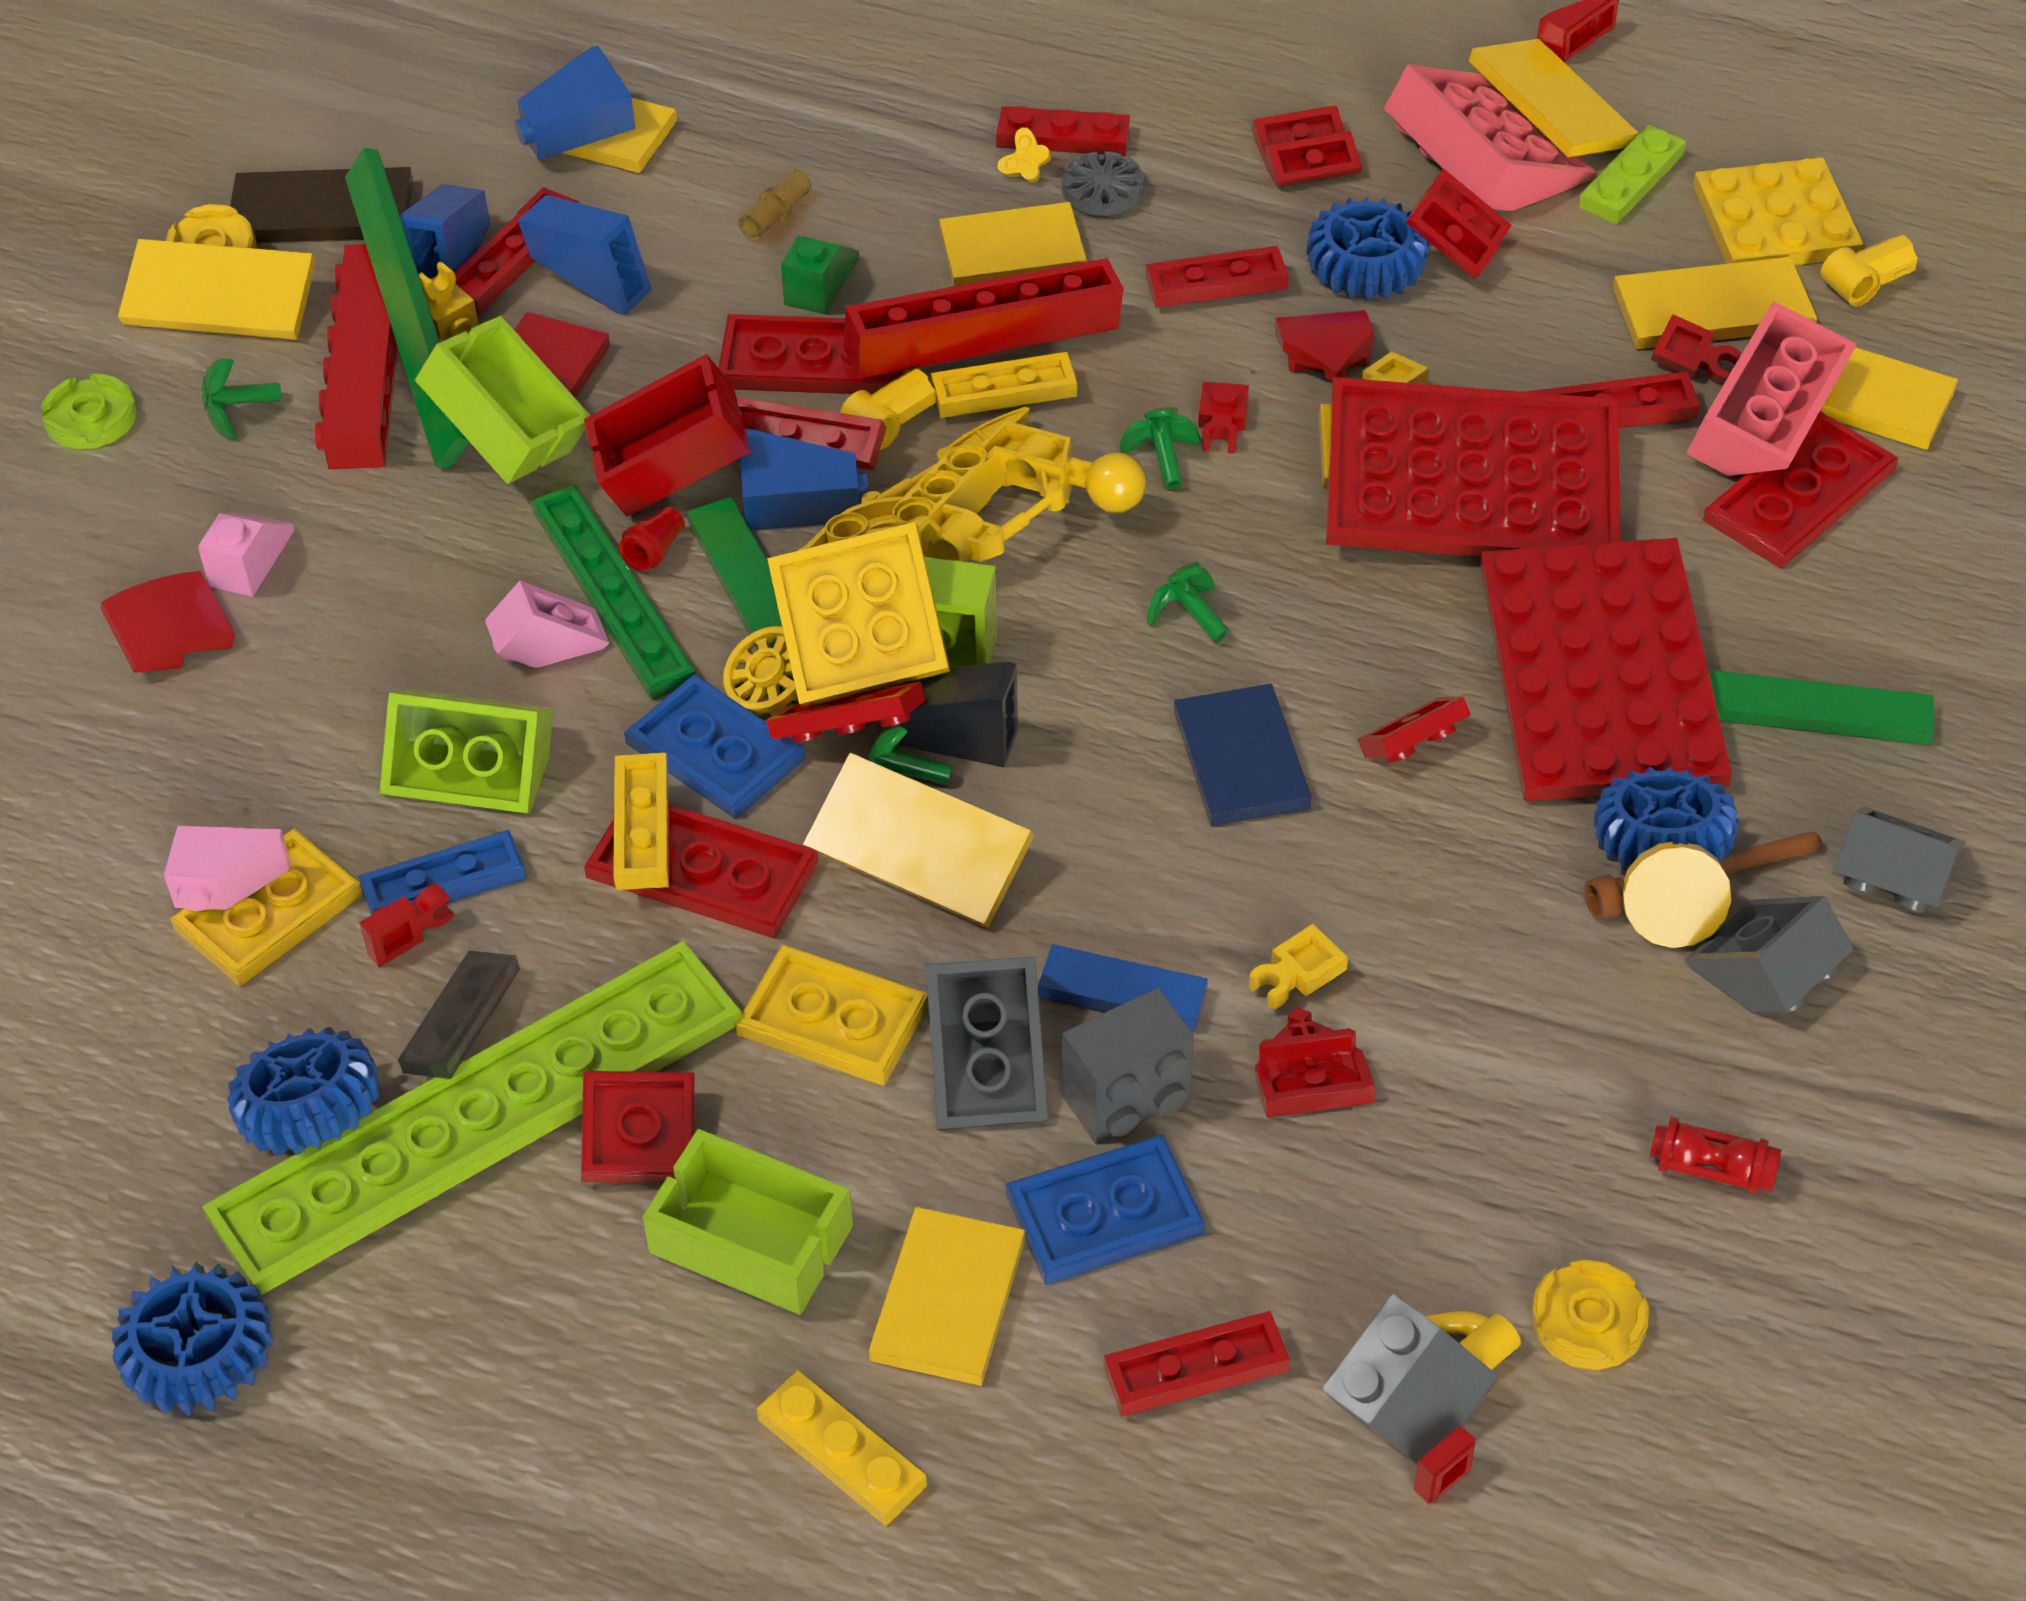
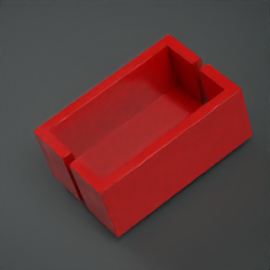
(666, 435)

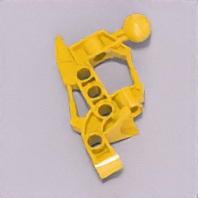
(967, 475)

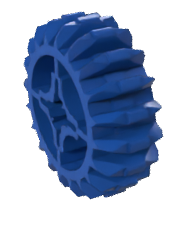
(1366, 249)
(1664, 809)
(303, 1091)
(214, 1357)

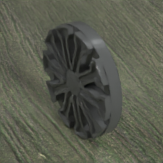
(1103, 185)

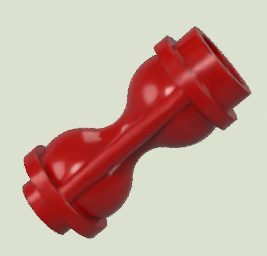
(1738, 1161)

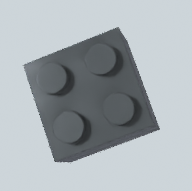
(1127, 1066)

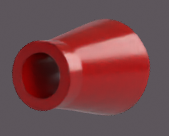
(649, 540)

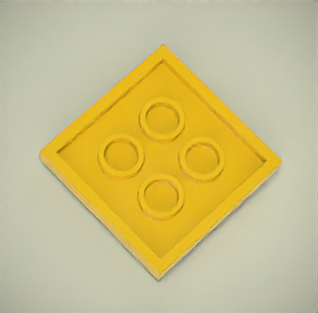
(1776, 211)
(858, 614)

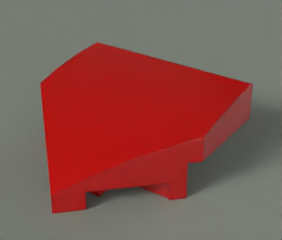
(1326, 341)
(1311, 1069)

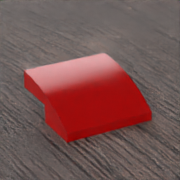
(1306, 146)
(1458, 223)
(165, 620)

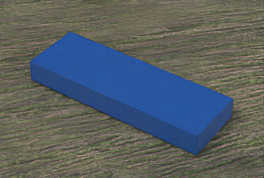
(458, 870)
(1108, 982)

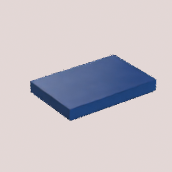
(715, 746)
(1104, 1209)

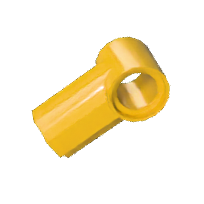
(1862, 273)
(894, 402)

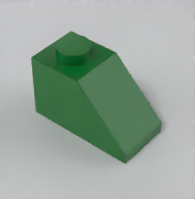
(815, 273)

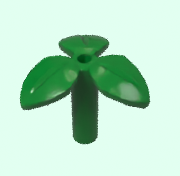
(218, 396)
(1162, 427)
(1185, 587)
(883, 755)

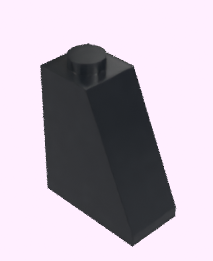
(967, 713)

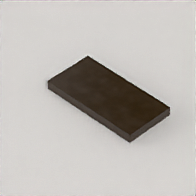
(307, 203)

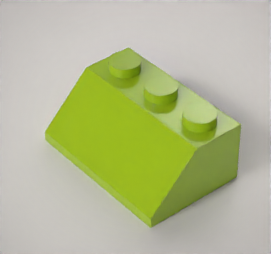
(465, 750)

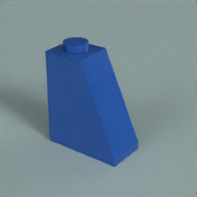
(575, 107)
(446, 227)
(588, 249)
(796, 482)

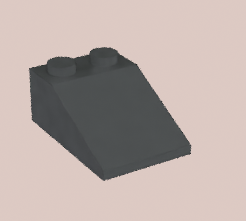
(986, 1043)

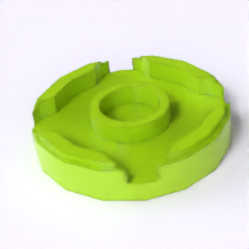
(88, 411)

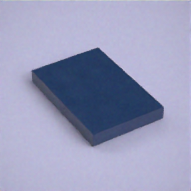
(1242, 754)

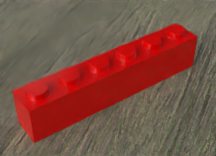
(982, 317)
(359, 370)

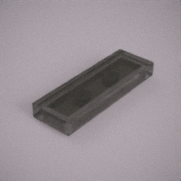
(459, 1014)

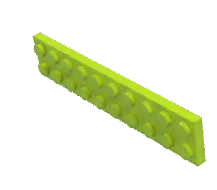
(469, 1122)

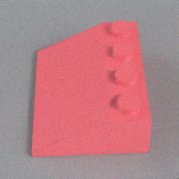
(1481, 138)

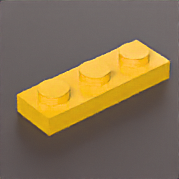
(1004, 384)
(641, 821)
(842, 1448)

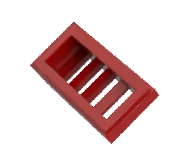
(1576, 27)

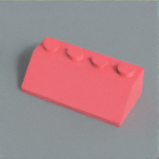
(1771, 395)

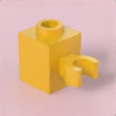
(449, 305)

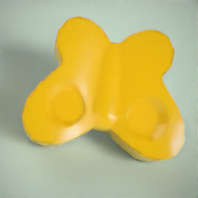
(1026, 158)

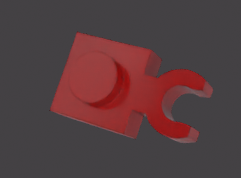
(1688, 347)
(1222, 413)
(400, 925)

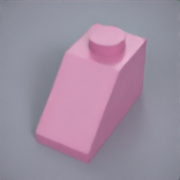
(242, 550)
(543, 627)
(222, 865)

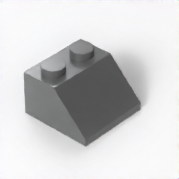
(1898, 858)
(1773, 952)
(1409, 1380)

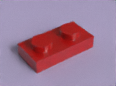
(1427, 722)

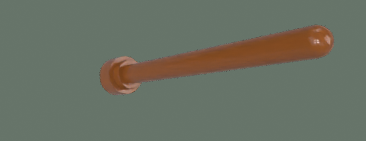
(1605, 893)

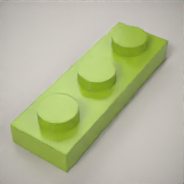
(1632, 174)

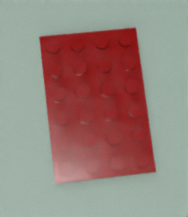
(1469, 468)
(1601, 666)

